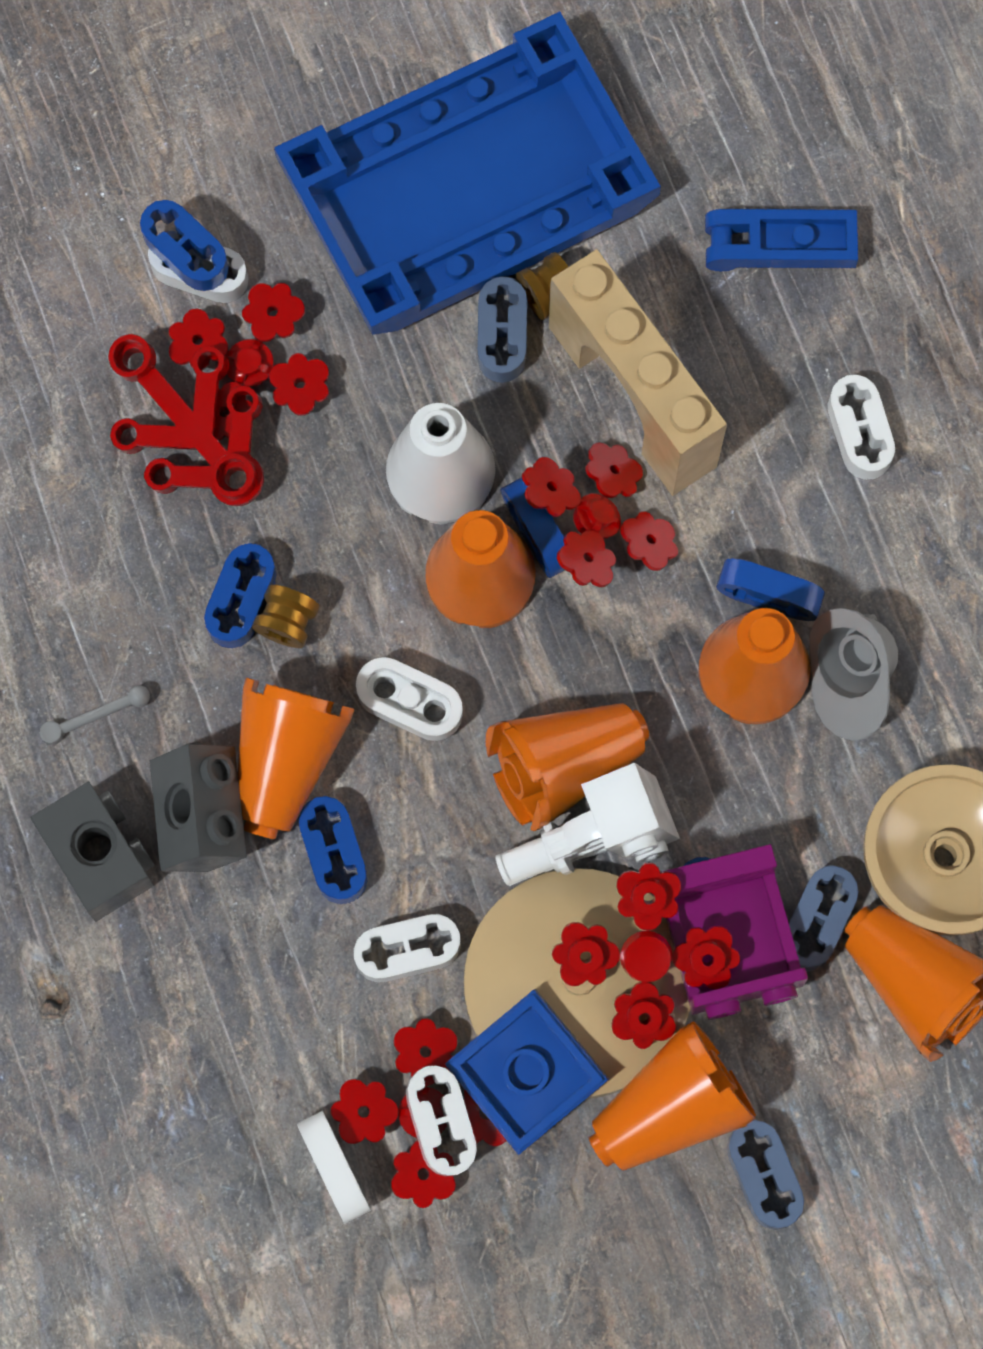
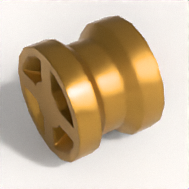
(538, 283)
(285, 616)

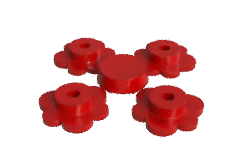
(252, 360)
(598, 516)
(646, 955)
(384, 1112)

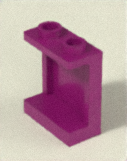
(746, 900)

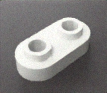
(411, 698)

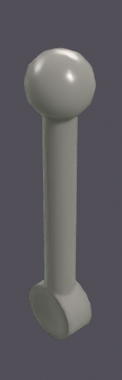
(53, 733)

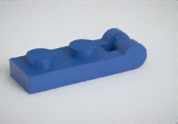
(782, 238)

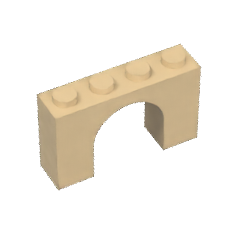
(599, 317)

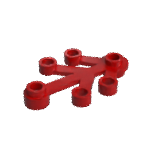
(193, 427)

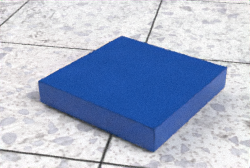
(526, 1071)

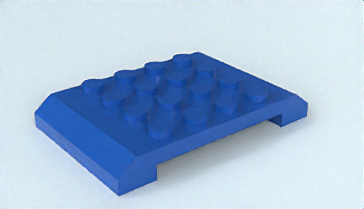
(469, 177)

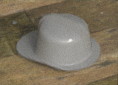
(851, 671)

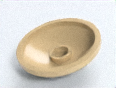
(909, 822)

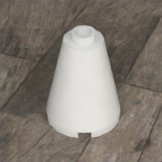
(440, 465)

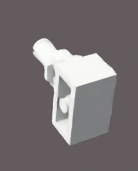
(624, 818)

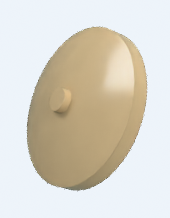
(515, 956)

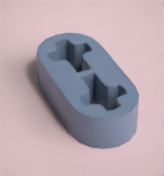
(490, 329)
(833, 923)
(778, 1169)

